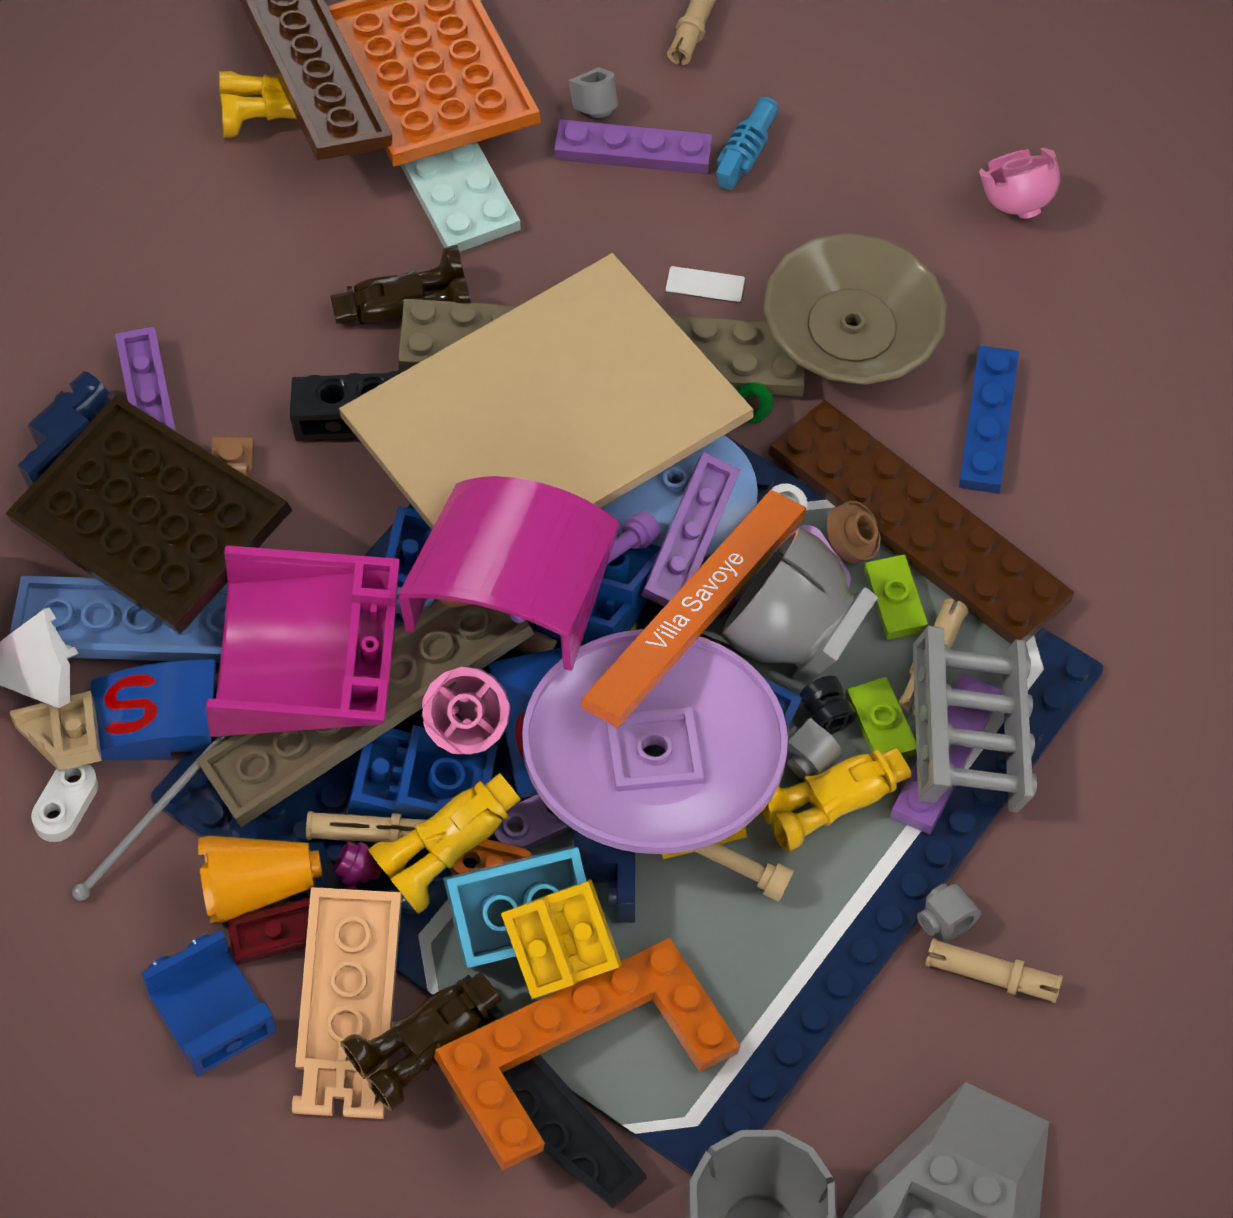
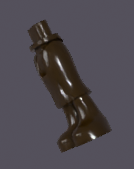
(383, 297)
(433, 1024)

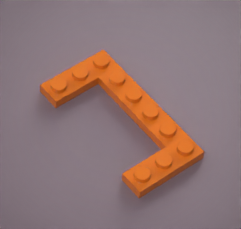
(479, 1058)

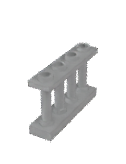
(936, 735)

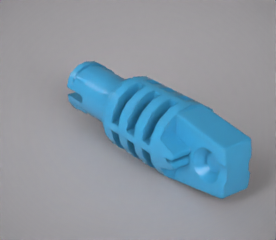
(746, 144)

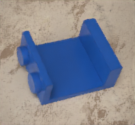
(207, 1003)

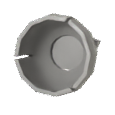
(798, 609)
(761, 1178)

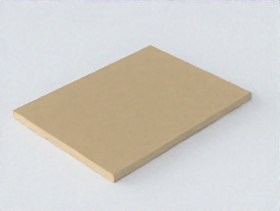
(563, 391)

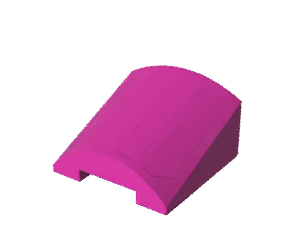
(515, 552)
(304, 641)

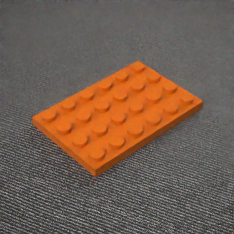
(435, 73)

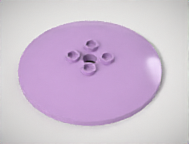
(707, 713)

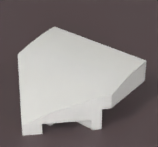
(36, 661)

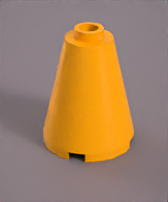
(253, 873)

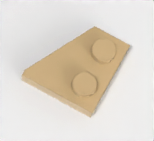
(63, 734)

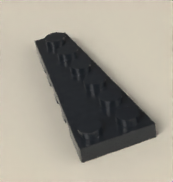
(570, 1130)

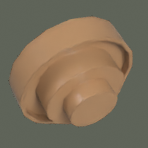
(853, 532)

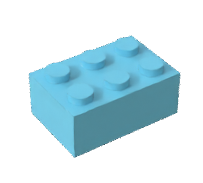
(485, 893)

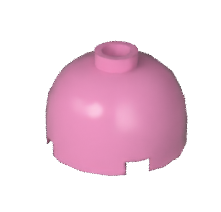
(1022, 182)
(468, 714)

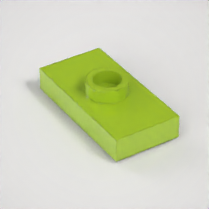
(897, 599)
(881, 717)

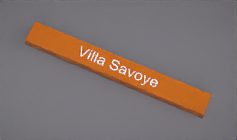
(693, 609)

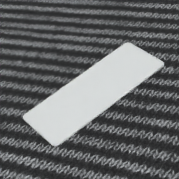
(705, 284)

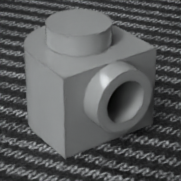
(594, 93)
(811, 749)
(948, 913)

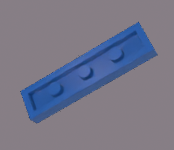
(989, 419)

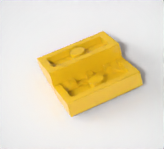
(561, 939)

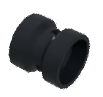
(827, 704)

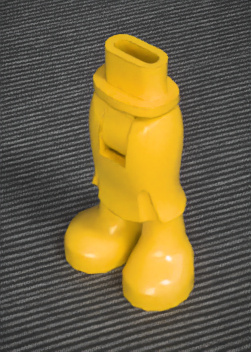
(238, 107)
(833, 793)
(447, 836)

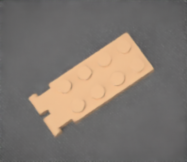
(345, 993)

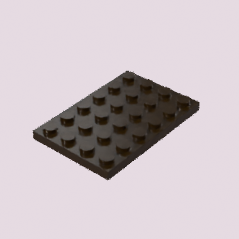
(147, 512)

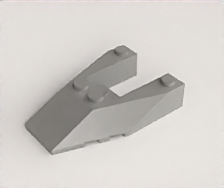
(962, 1162)

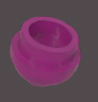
(356, 864)

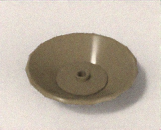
(858, 283)

